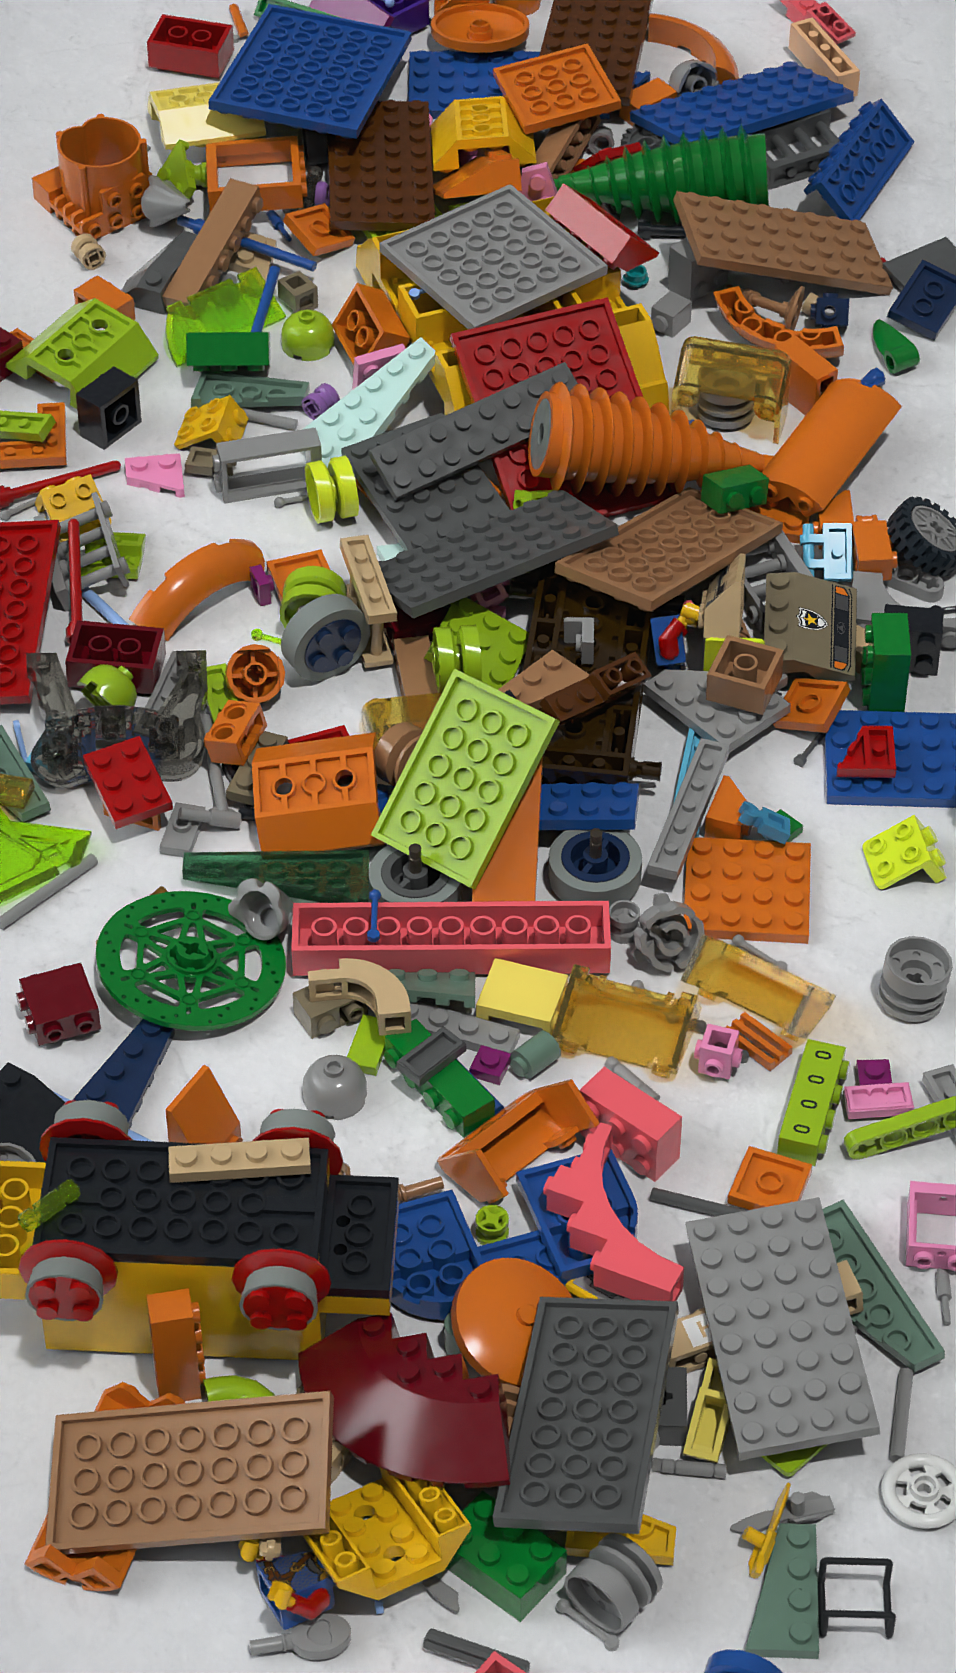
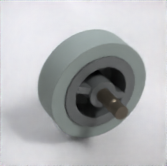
(408, 879)

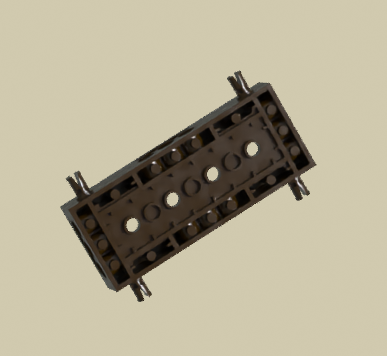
(608, 738)

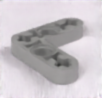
(922, 586)

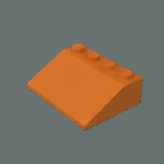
(481, 176)

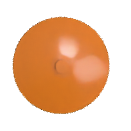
(480, 27)
(497, 1314)

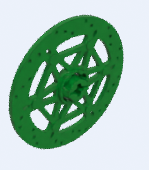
(187, 961)

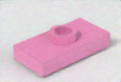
(877, 1100)

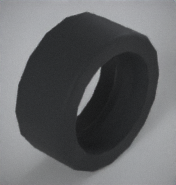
(315, 147)

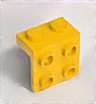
(218, 420)
(68, 501)

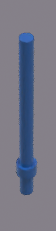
(255, 246)

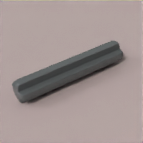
(465, 1650)

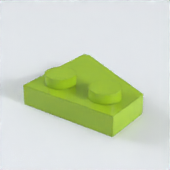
(179, 169)

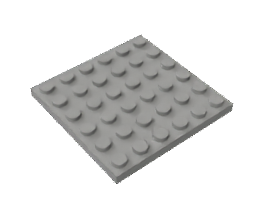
(493, 258)

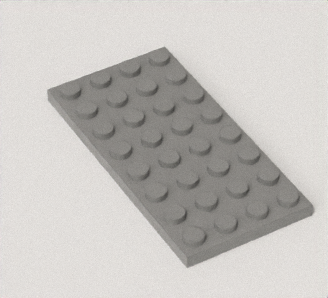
(781, 1329)

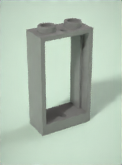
(264, 446)

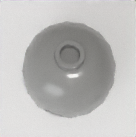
(692, 76)
(335, 1087)

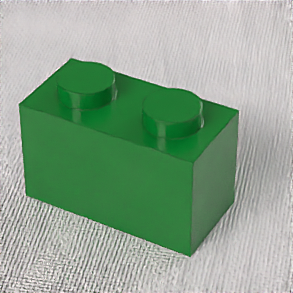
(734, 489)

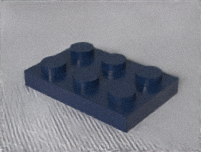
(926, 300)

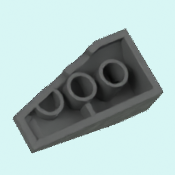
(154, 277)

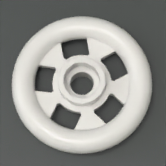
(899, 1504)

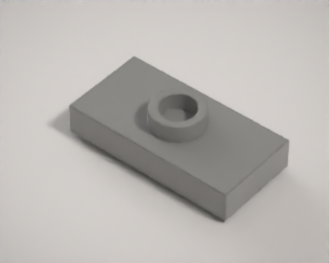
(180, 834)

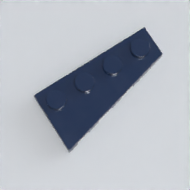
(130, 1069)

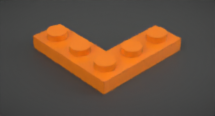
(36, 453)

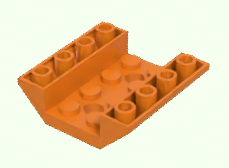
(317, 810)

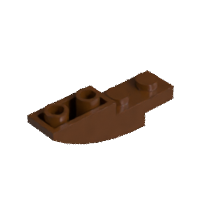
(596, 690)

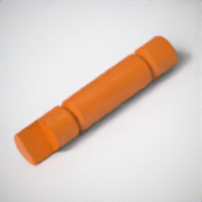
(238, 20)

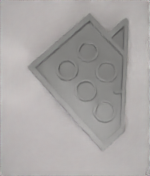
(685, 698)

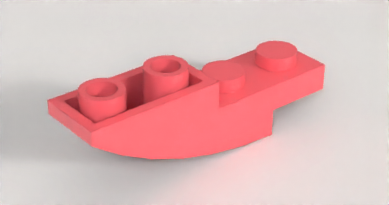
(823, 14)

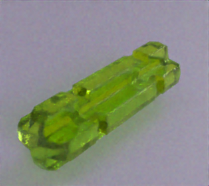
(48, 1205)

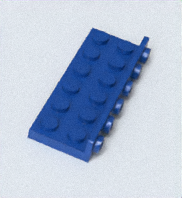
(861, 161)

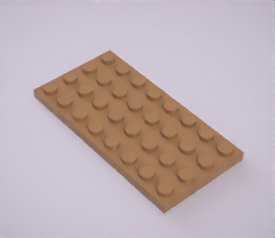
(782, 243)
(667, 550)
(191, 1473)

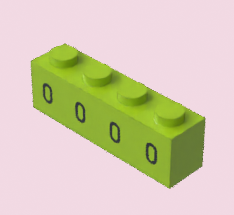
(812, 1100)

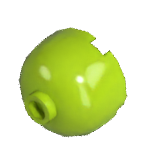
(307, 335)
(108, 686)

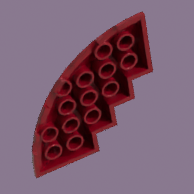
(409, 1408)

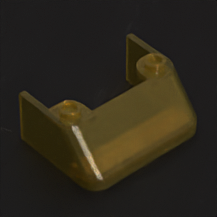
(737, 373)
(757, 987)

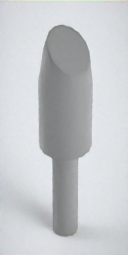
(944, 1293)

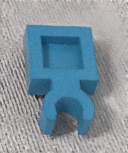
(768, 823)

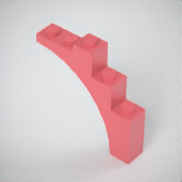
(618, 1259)

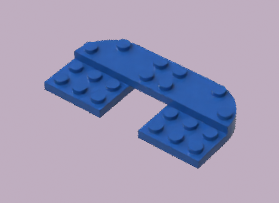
(439, 1251)

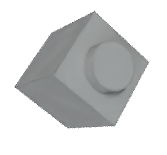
(671, 314)

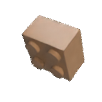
(744, 674)

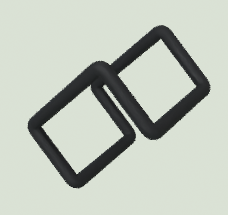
(887, 1614)

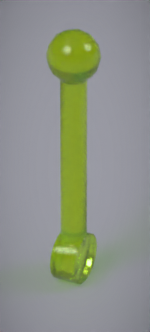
(257, 635)

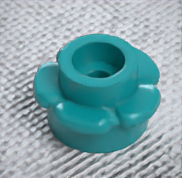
(636, 277)

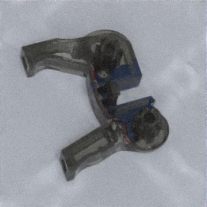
(170, 735)

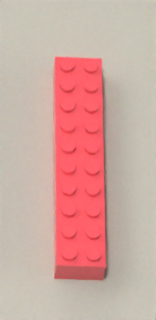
(454, 935)

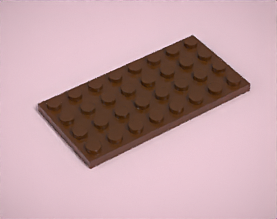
(610, 28)
(385, 173)

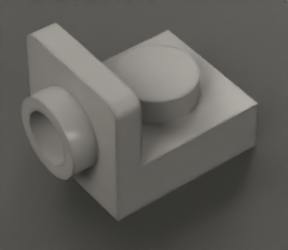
(581, 631)

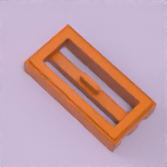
(761, 1039)

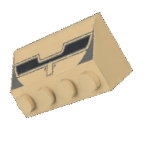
(724, 601)

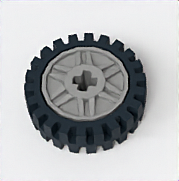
(925, 535)

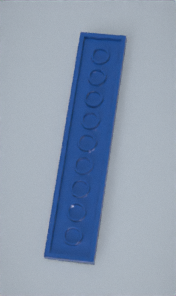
(576, 805)

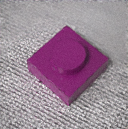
(261, 585)
(490, 1065)
(873, 1072)

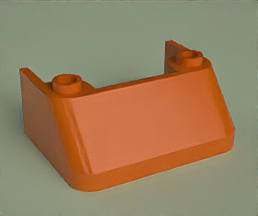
(517, 1137)

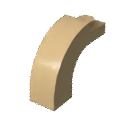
(368, 984)

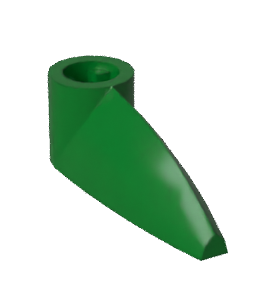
(897, 350)

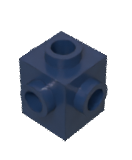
(830, 301)

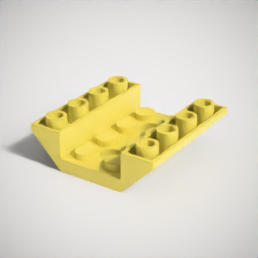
(186, 117)

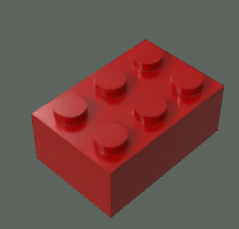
(190, 46)

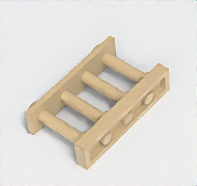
(370, 595)

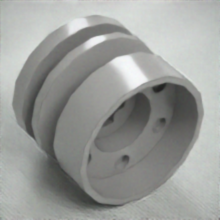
(724, 411)
(914, 979)
(613, 1583)

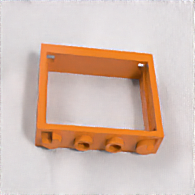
(260, 151)

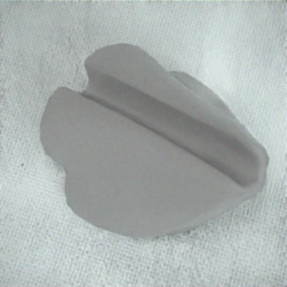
(163, 202)
(261, 908)

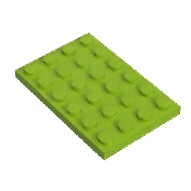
(465, 778)

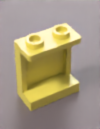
(522, 995)

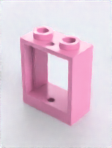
(926, 1198)

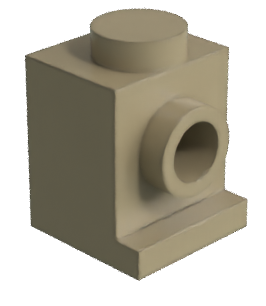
(298, 292)

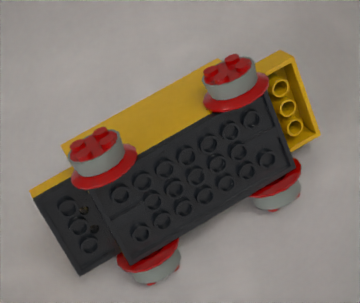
(251, 1250)

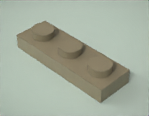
(241, 785)

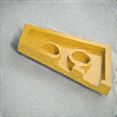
(654, 1537)

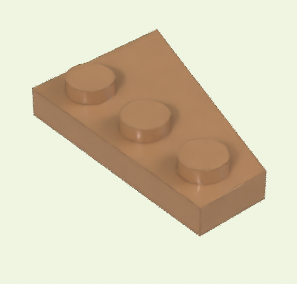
(543, 678)

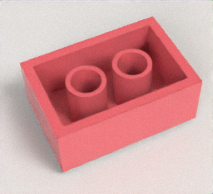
(642, 1128)

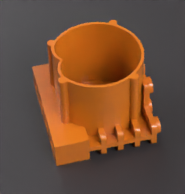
(97, 177)

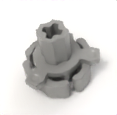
(664, 932)

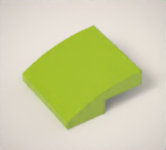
(129, 545)

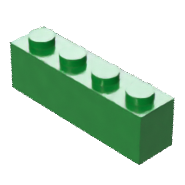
(451, 1091)

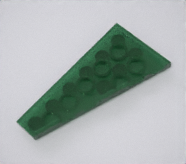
(305, 875)

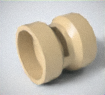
(88, 251)

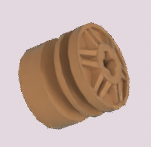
(395, 750)

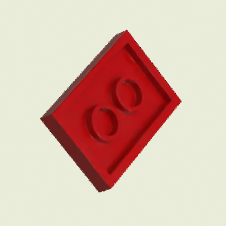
(127, 782)

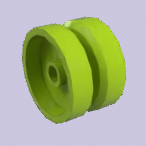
(306, 585)
(463, 656)

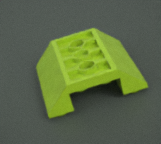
(91, 350)

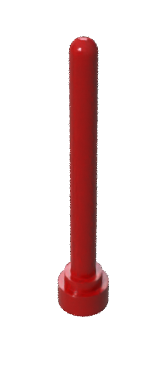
(8, 495)
(75, 577)

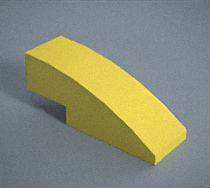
(709, 1418)

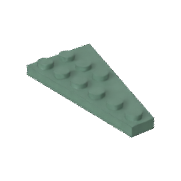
(887, 1310)

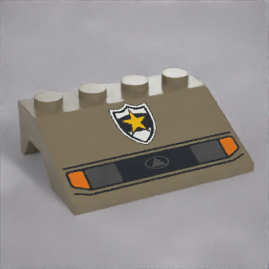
(812, 625)

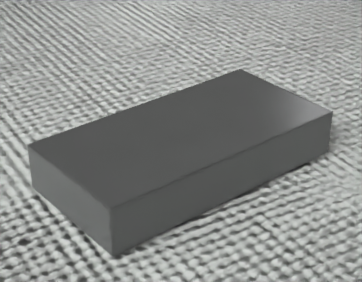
(431, 1056)

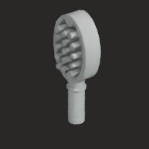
(311, 1639)

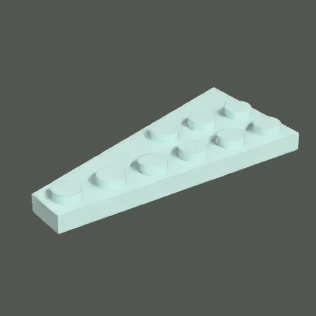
(373, 403)

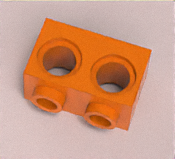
(235, 732)

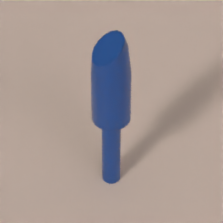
(278, 223)

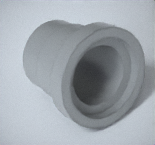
(596, 145)

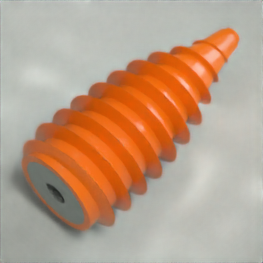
(623, 443)

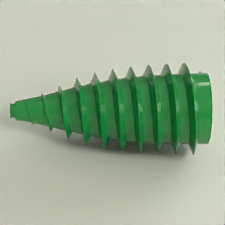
(650, 178)

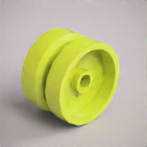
(331, 489)

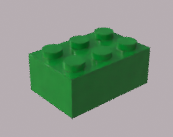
(228, 350)
(886, 662)
(507, 1564)

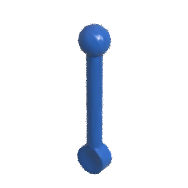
(373, 934)

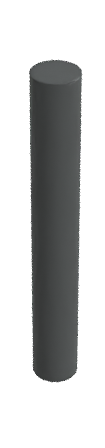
(692, 1203)

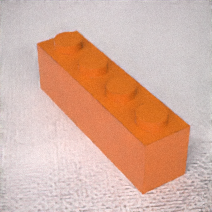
(176, 1344)

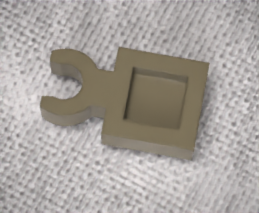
(200, 462)

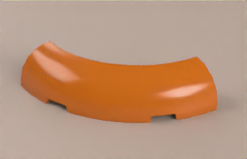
(702, 43)
(768, 333)
(195, 580)

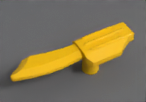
(765, 1543)

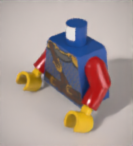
(669, 637)
(291, 1585)

